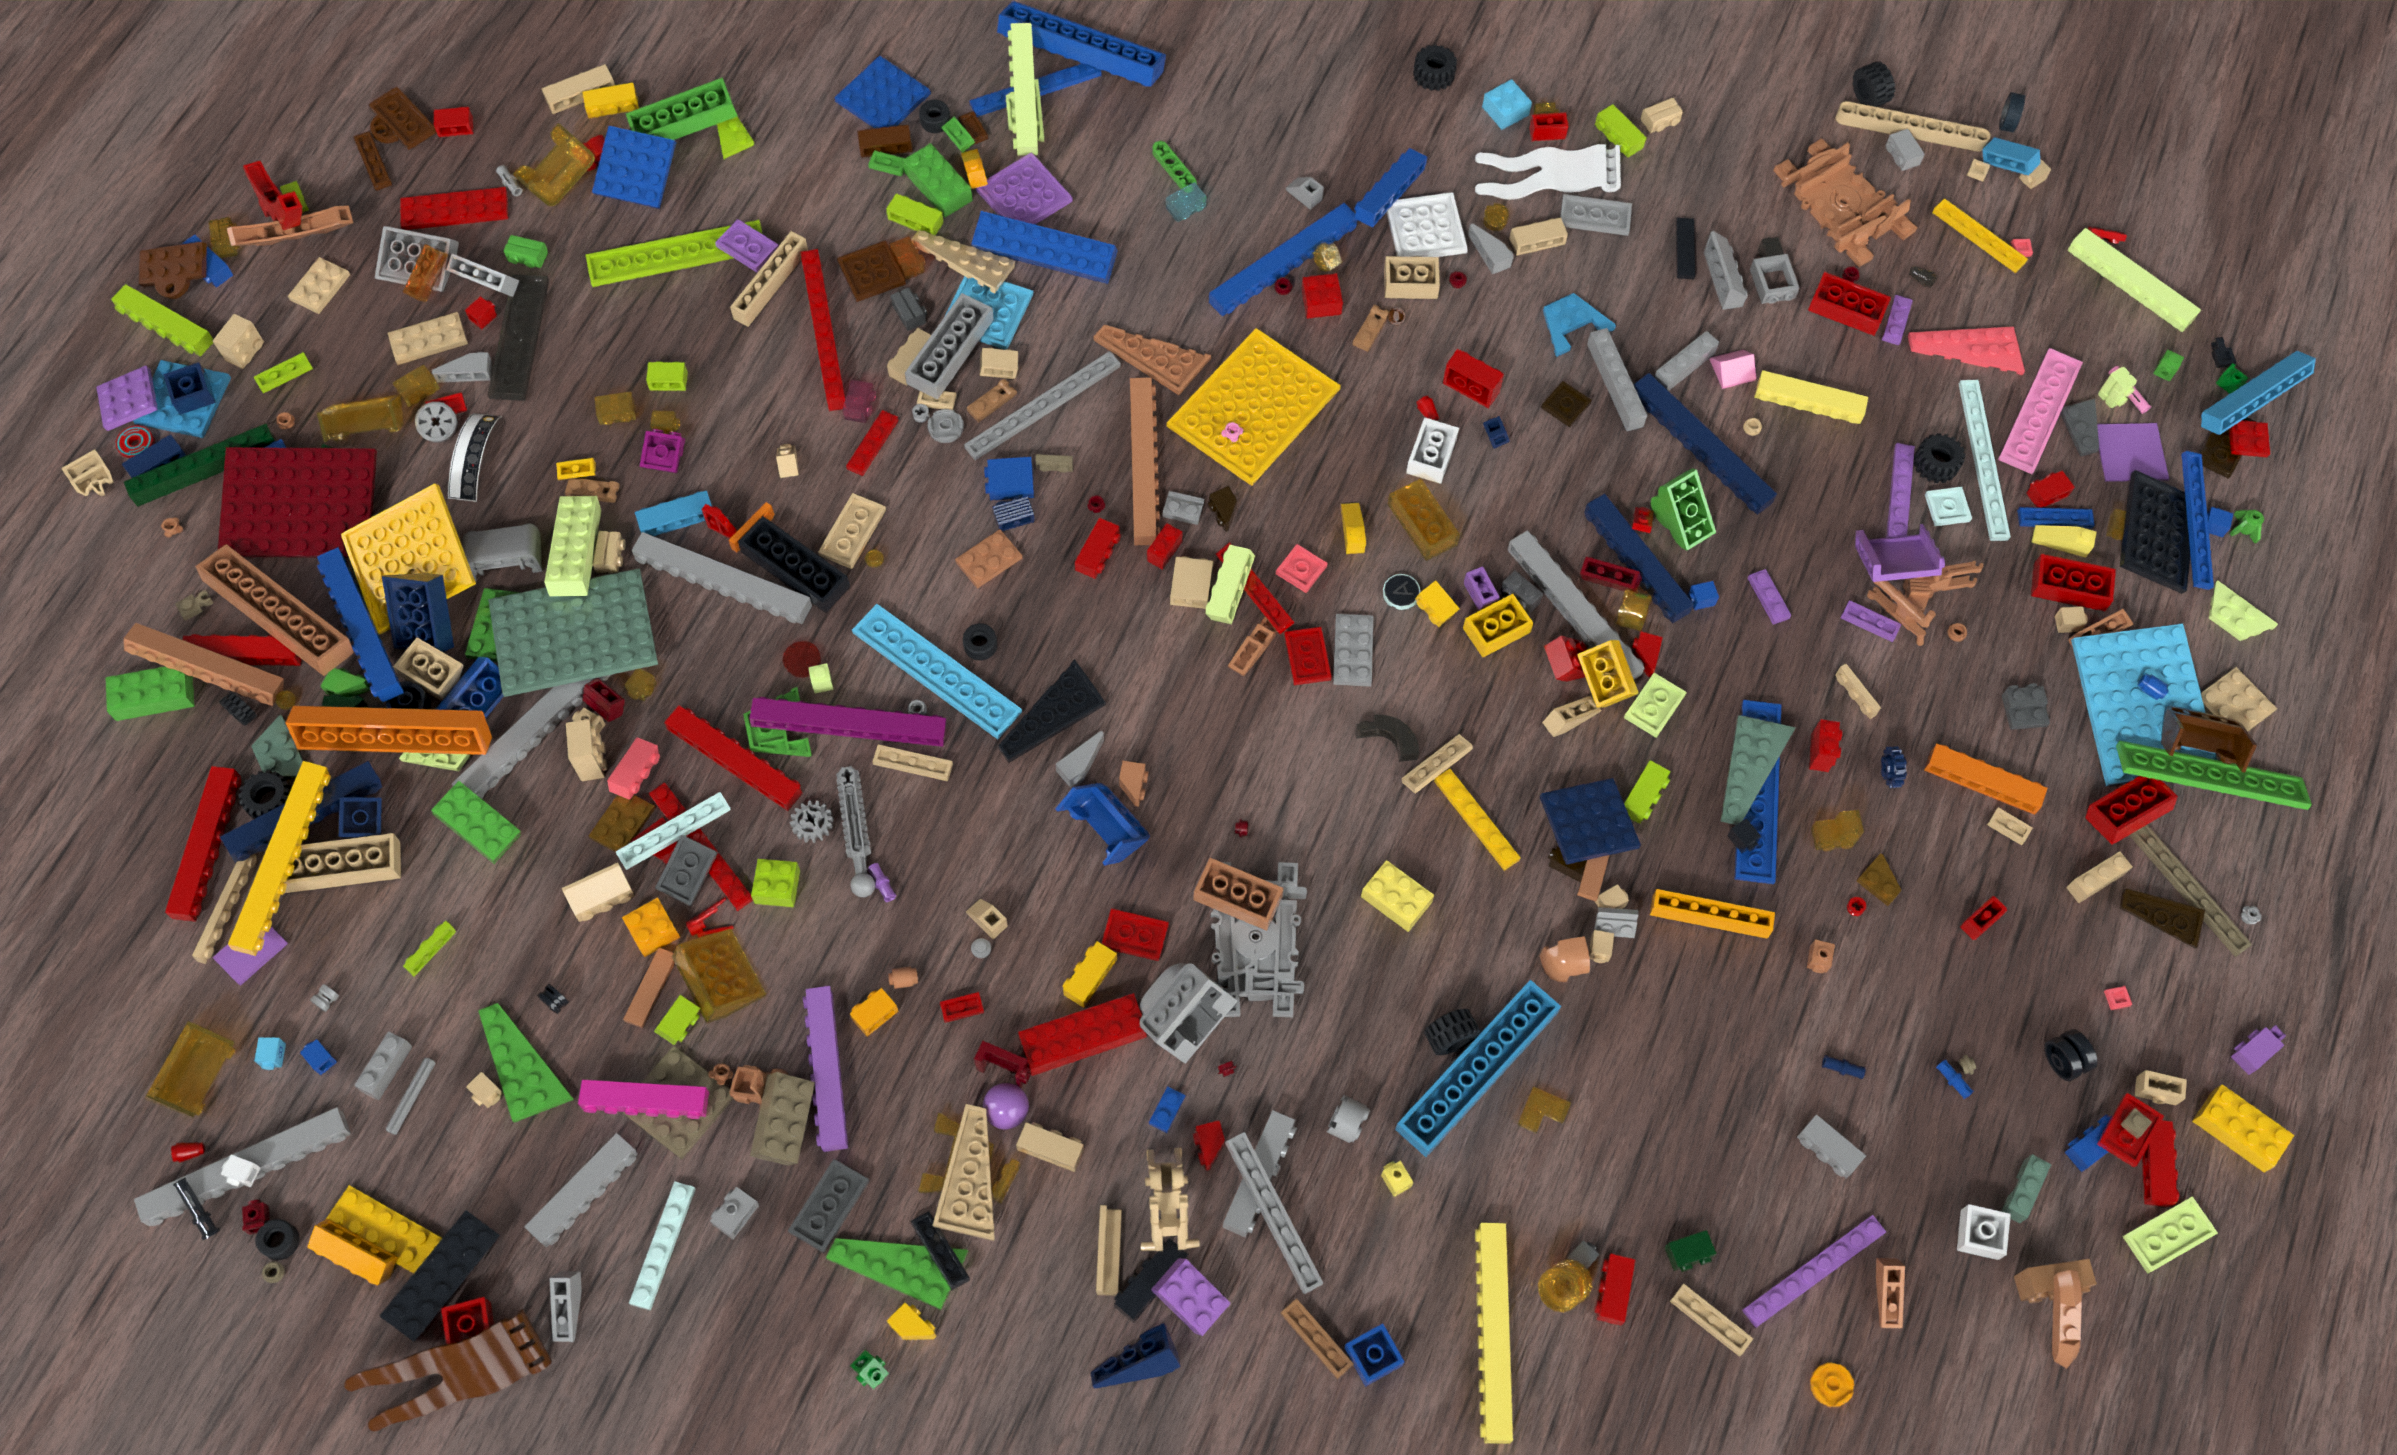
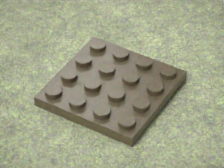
(682, 1132)

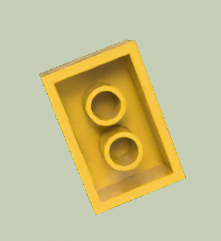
(1497, 625)
(1608, 673)

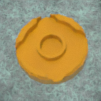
(1832, 1384)

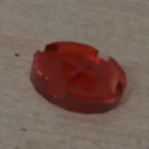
(800, 657)

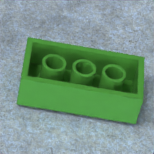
(937, 180)
(148, 693)
(476, 822)

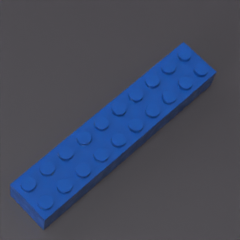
(1085, 44)

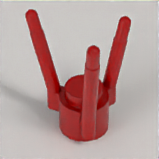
(697, 923)

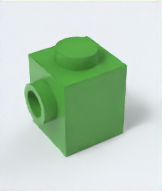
(2168, 365)

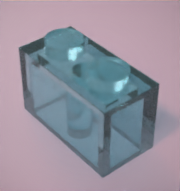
(1186, 202)

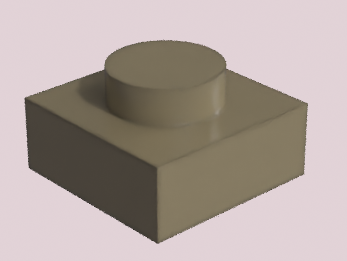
(2136, 1123)

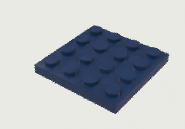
(1589, 821)

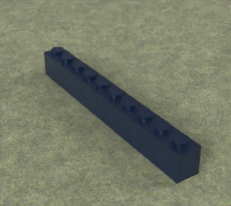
(1704, 444)

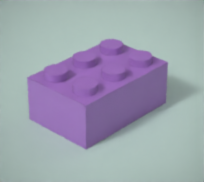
(1190, 1296)

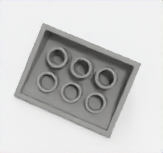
(401, 250)

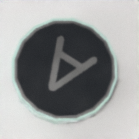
(1401, 591)

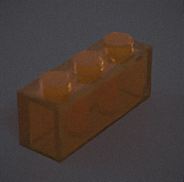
(425, 273)

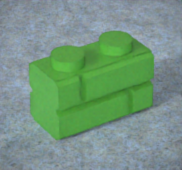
(525, 251)

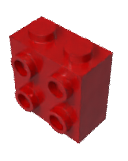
(1825, 745)

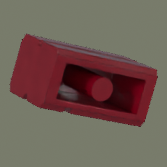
(603, 699)

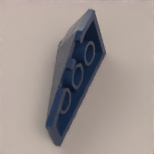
(1148, 1358)

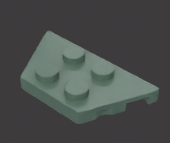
(277, 750)

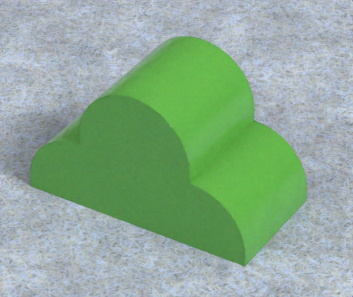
(1684, 509)

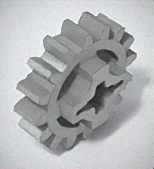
(805, 827)

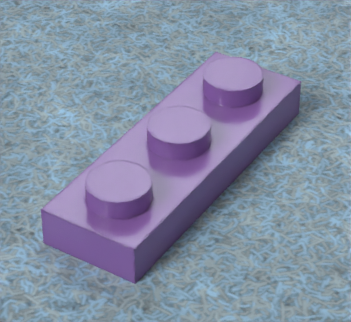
(1897, 320)
(1769, 597)
(1870, 621)

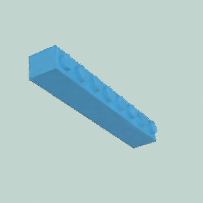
(2257, 392)

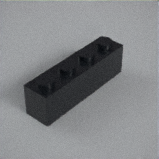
(1139, 1294)

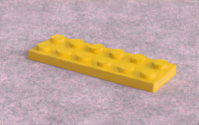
(384, 1228)

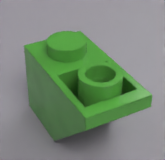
(344, 683)

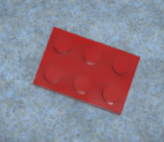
(1307, 656)
(1135, 934)
(2120, 1141)

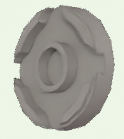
(945, 426)

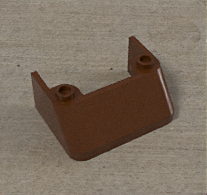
(2207, 733)

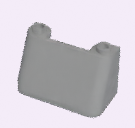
(503, 548)

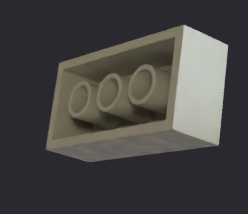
(782, 1119)

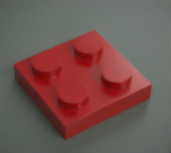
(2250, 439)

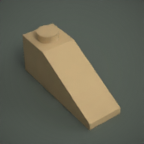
(1570, 715)

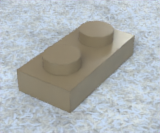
(1054, 463)

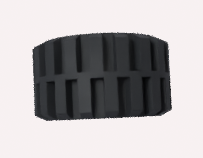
(1434, 57)
(1873, 84)
(1944, 447)
(257, 787)
(1452, 1032)

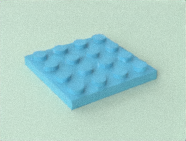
(1008, 308)

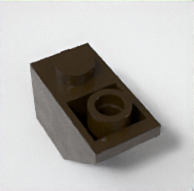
(1224, 506)

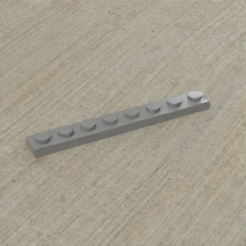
(1274, 1213)

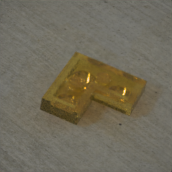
(1540, 1104)

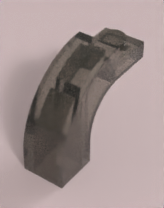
(1395, 731)

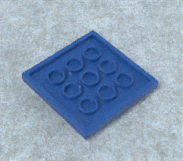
(882, 94)
(634, 167)

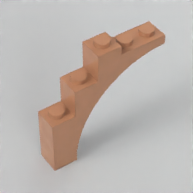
(272, 232)

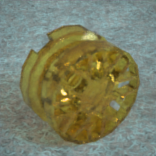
(1496, 216)

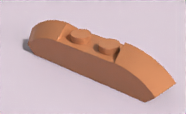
(2066, 1317)

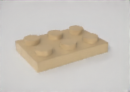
(319, 285)

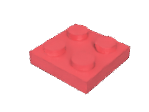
(1301, 568)

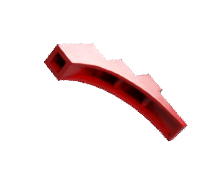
(281, 207)

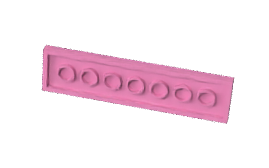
(2040, 411)

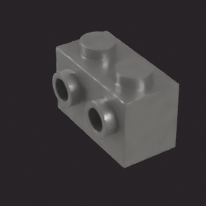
(1523, 590)

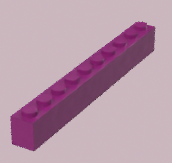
(848, 722)

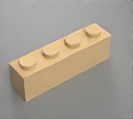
(569, 91)

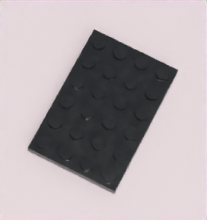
(2156, 533)

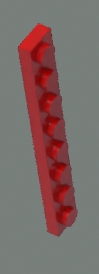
(719, 871)

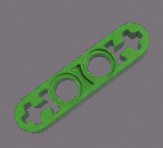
(1172, 168)

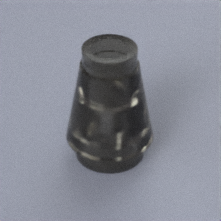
(1923, 276)

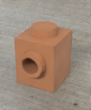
(1820, 956)

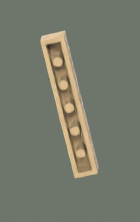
(769, 279)

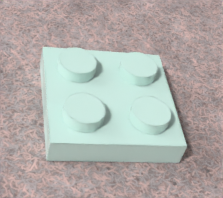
(1948, 506)

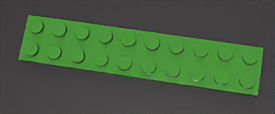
(2213, 775)

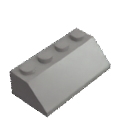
(1724, 272)

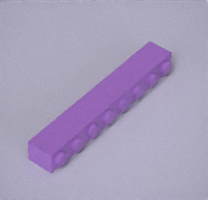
(826, 1069)

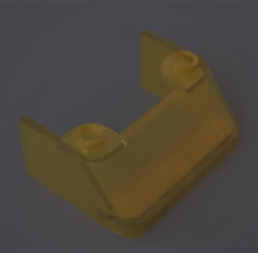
(361, 416)

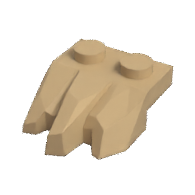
(88, 473)

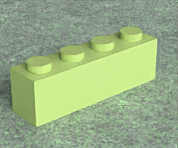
(1230, 584)

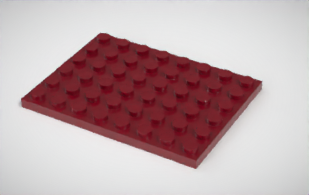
(294, 499)

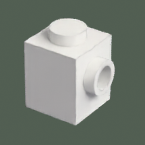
(239, 1171)

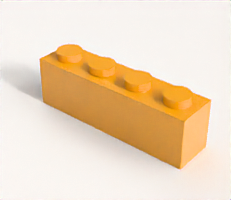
(352, 1252)

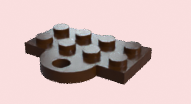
(399, 120)
(172, 267)

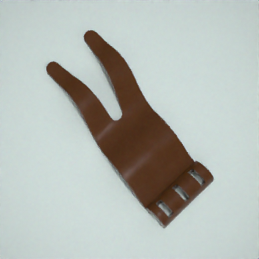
(467, 1367)

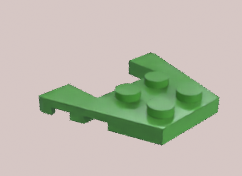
(775, 740)

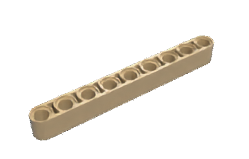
(1920, 127)

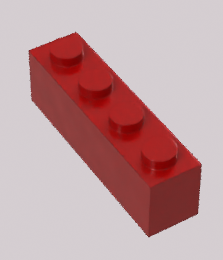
(2159, 1168)

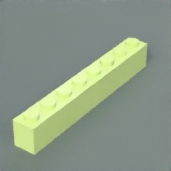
(1024, 89)
(2134, 280)

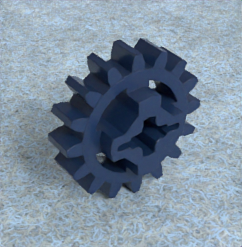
(1893, 767)

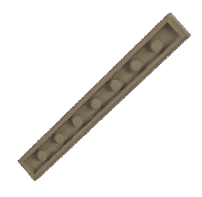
(2190, 890)

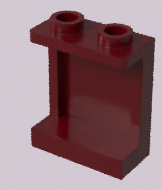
(992, 1054)

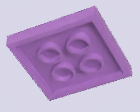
(127, 398)

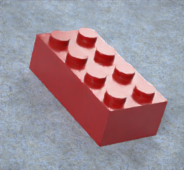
(1849, 303)
(2073, 582)
(2130, 808)

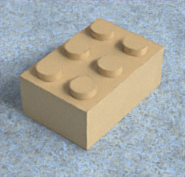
(1411, 277)
(586, 750)

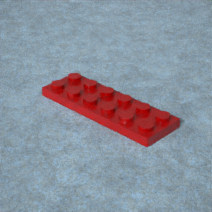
(454, 208)

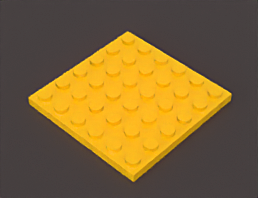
(407, 540)

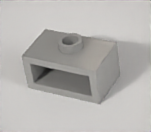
(734, 1212)

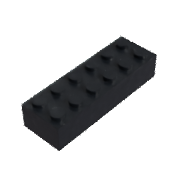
(794, 564)
(439, 1275)

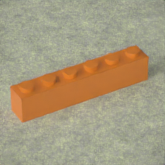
(1986, 779)

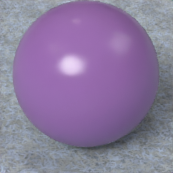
(1006, 1106)

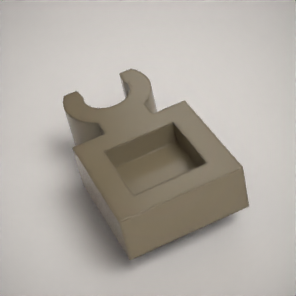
(192, 606)

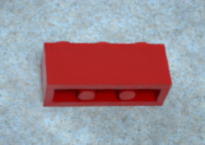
(1097, 548)
(1614, 1289)

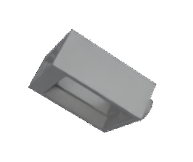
(1772, 264)

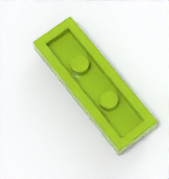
(283, 372)
(429, 948)

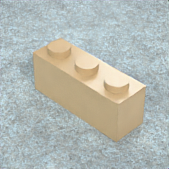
(1538, 236)
(906, 354)
(2099, 877)
(1050, 1146)

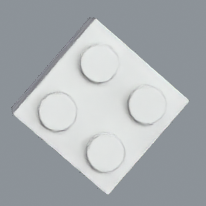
(1983, 1232)

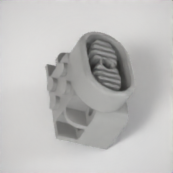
(1183, 1009)

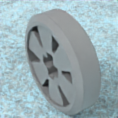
(447, 421)

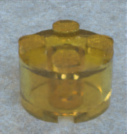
(1634, 610)

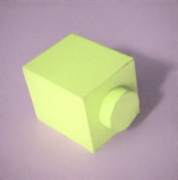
(820, 678)

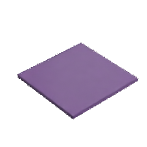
(2131, 448)

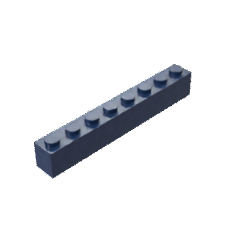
(1638, 557)
(256, 834)

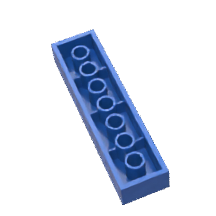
(1044, 247)

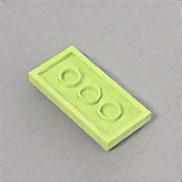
(2170, 1235)

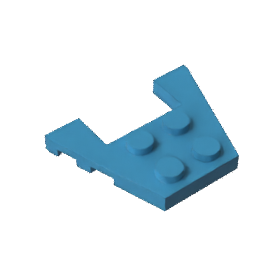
(1568, 315)

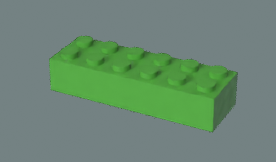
(685, 112)

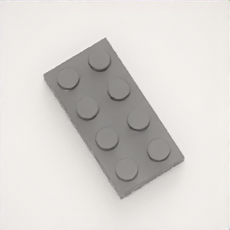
(1596, 214)
(1353, 650)

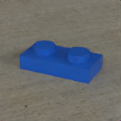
(1167, 1109)

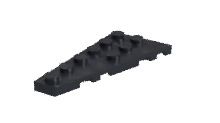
(1057, 709)

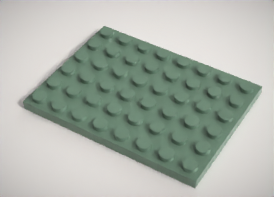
(572, 638)

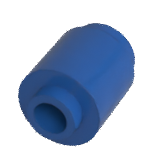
(2153, 686)

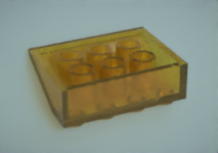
(718, 974)

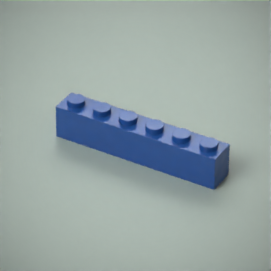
(1390, 187)

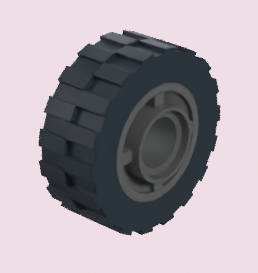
(2012, 112)

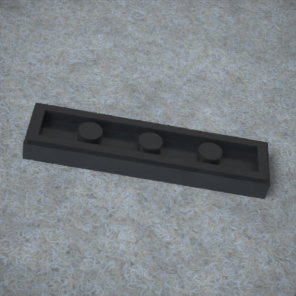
(1685, 248)
(940, 1251)

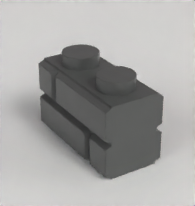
(908, 308)

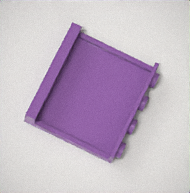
(1900, 556)

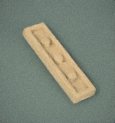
(912, 762)
(1437, 763)
(1711, 1320)

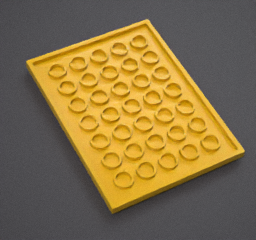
(1264, 393)

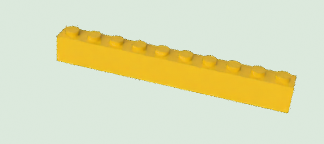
(279, 859)

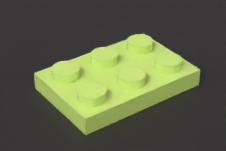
(1655, 705)

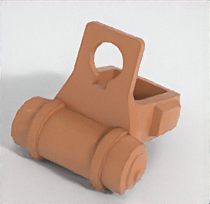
(750, 1083)

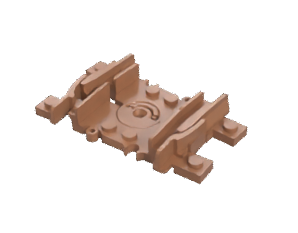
(1831, 179)

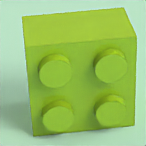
(775, 883)

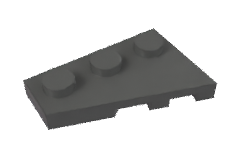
(2082, 426)

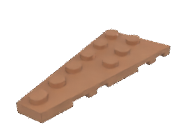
(1155, 358)

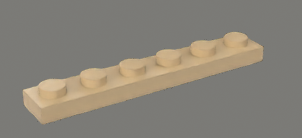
(222, 910)

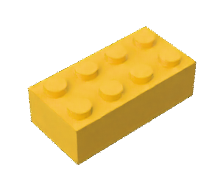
(2243, 1128)

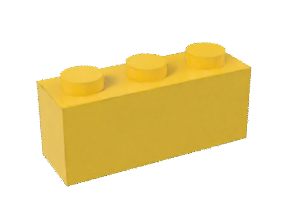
(610, 100)
(1089, 974)

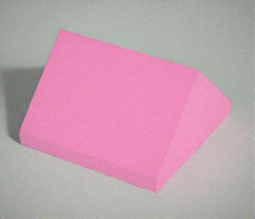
(1734, 368)

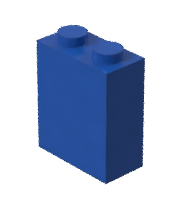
(1009, 478)

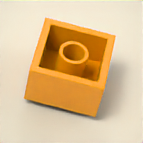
(650, 927)

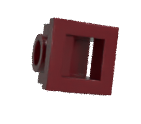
(252, 1224)

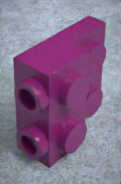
(662, 451)

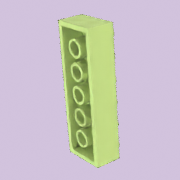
(573, 546)

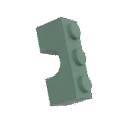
(2030, 1181)

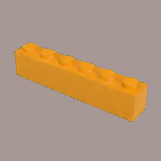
(1712, 913)

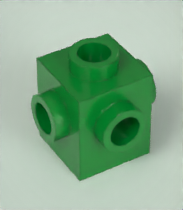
(869, 1369)

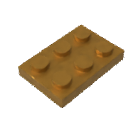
(621, 822)

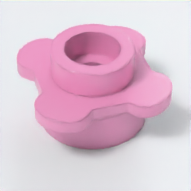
(1232, 427)

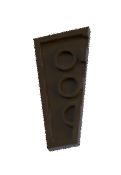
(2171, 917)

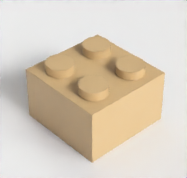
(238, 341)

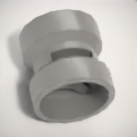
(321, 1001)

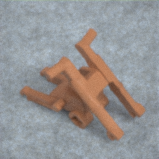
(1918, 590)

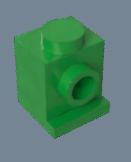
(2232, 379)

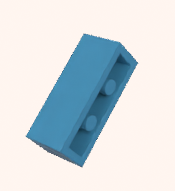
(2011, 156)

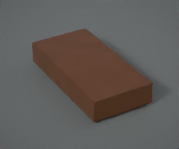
(973, 127)

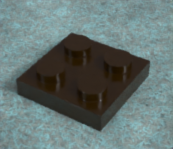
(1566, 404)

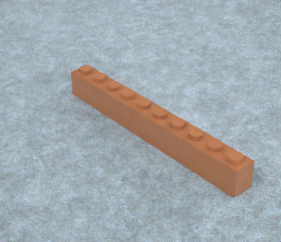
(1143, 461)

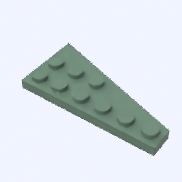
(1753, 756)

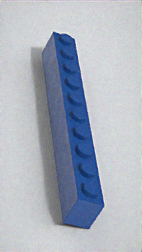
(1282, 260)
(360, 625)

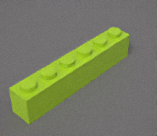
(162, 320)

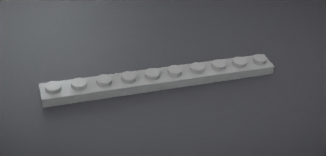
(1042, 405)

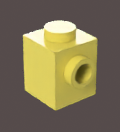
(1396, 1178)

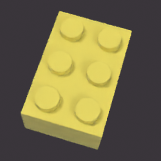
(1397, 896)

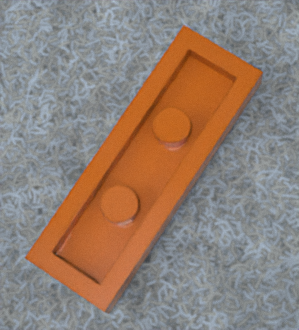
(766, 511)

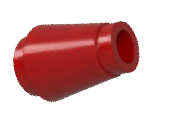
(1427, 408)
(186, 1150)

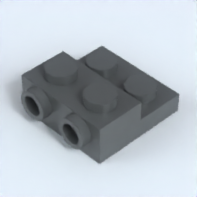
(2026, 706)

